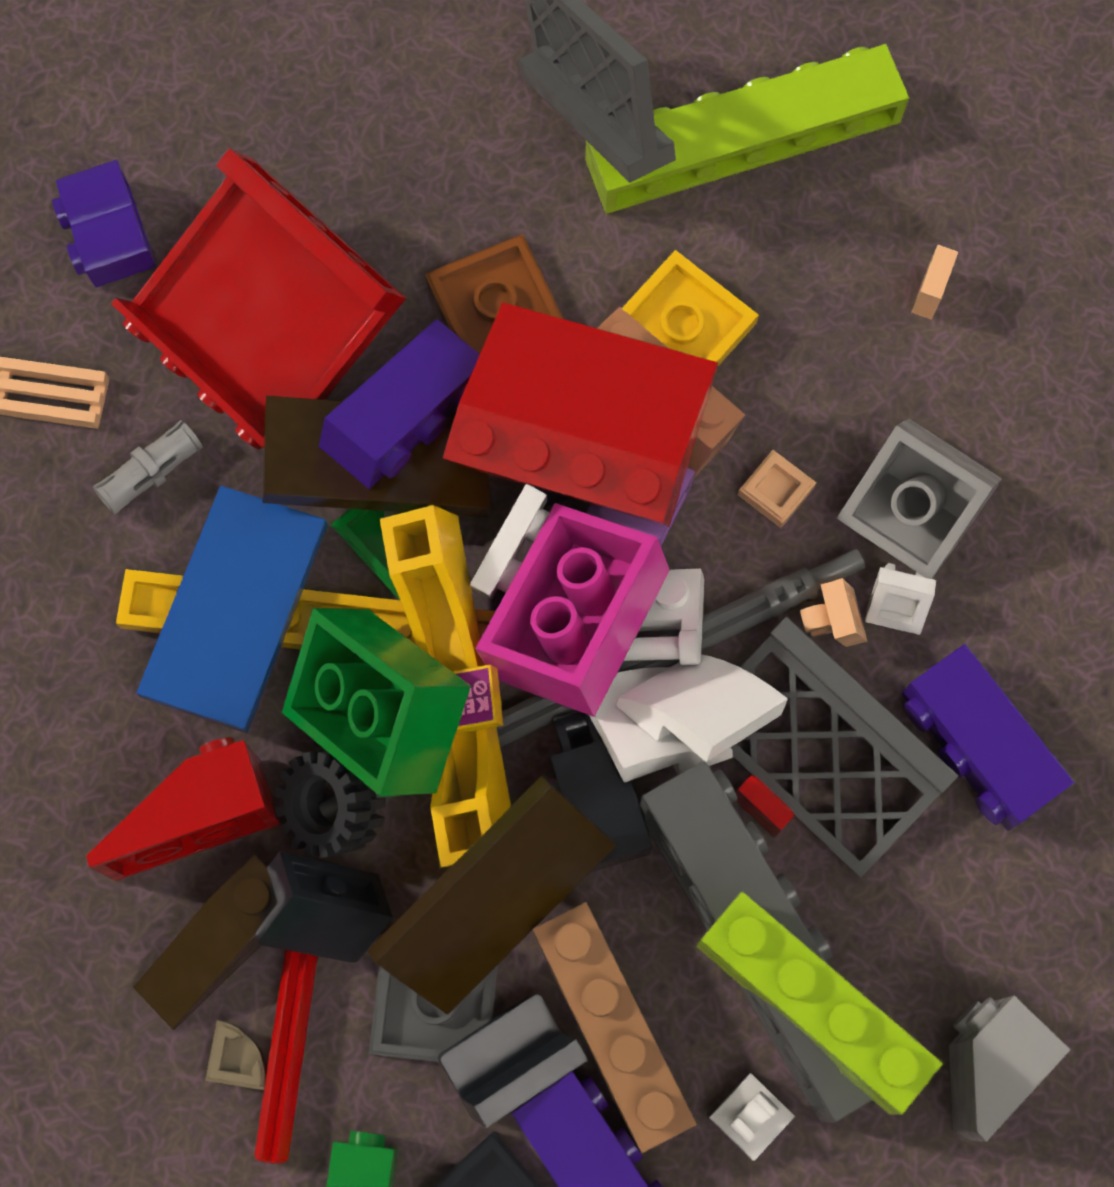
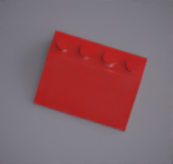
(582, 413)

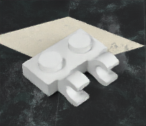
(521, 524)

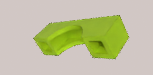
(821, 1004)

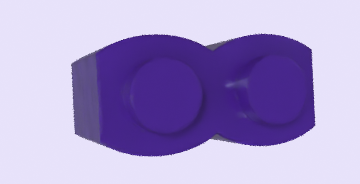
(103, 224)

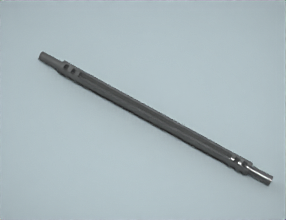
(717, 626)

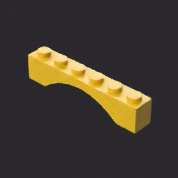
(435, 590)

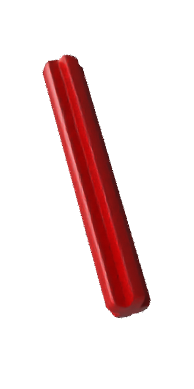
(285, 1058)

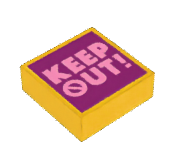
(483, 702)

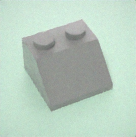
(918, 498)
(997, 1064)

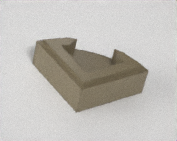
(235, 1058)

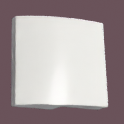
(703, 705)
(632, 747)

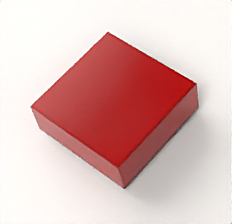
(764, 805)

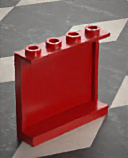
(259, 300)

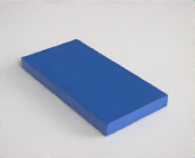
(232, 609)

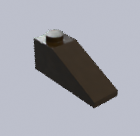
(210, 945)

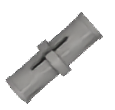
(147, 467)

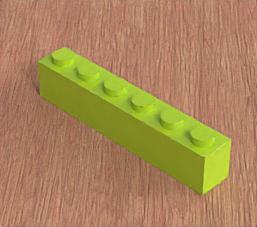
(763, 124)

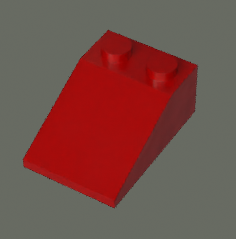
(194, 809)

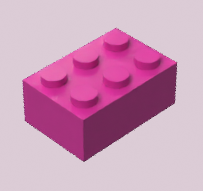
(574, 608)

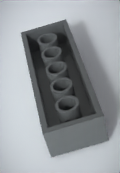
(713, 863)

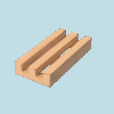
(57, 373)

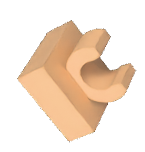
(837, 615)

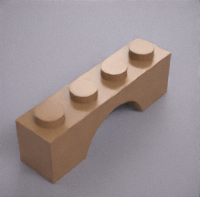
(613, 1028)

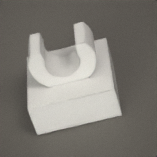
(900, 600)
(751, 1117)

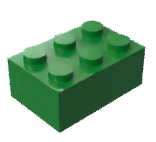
(375, 701)

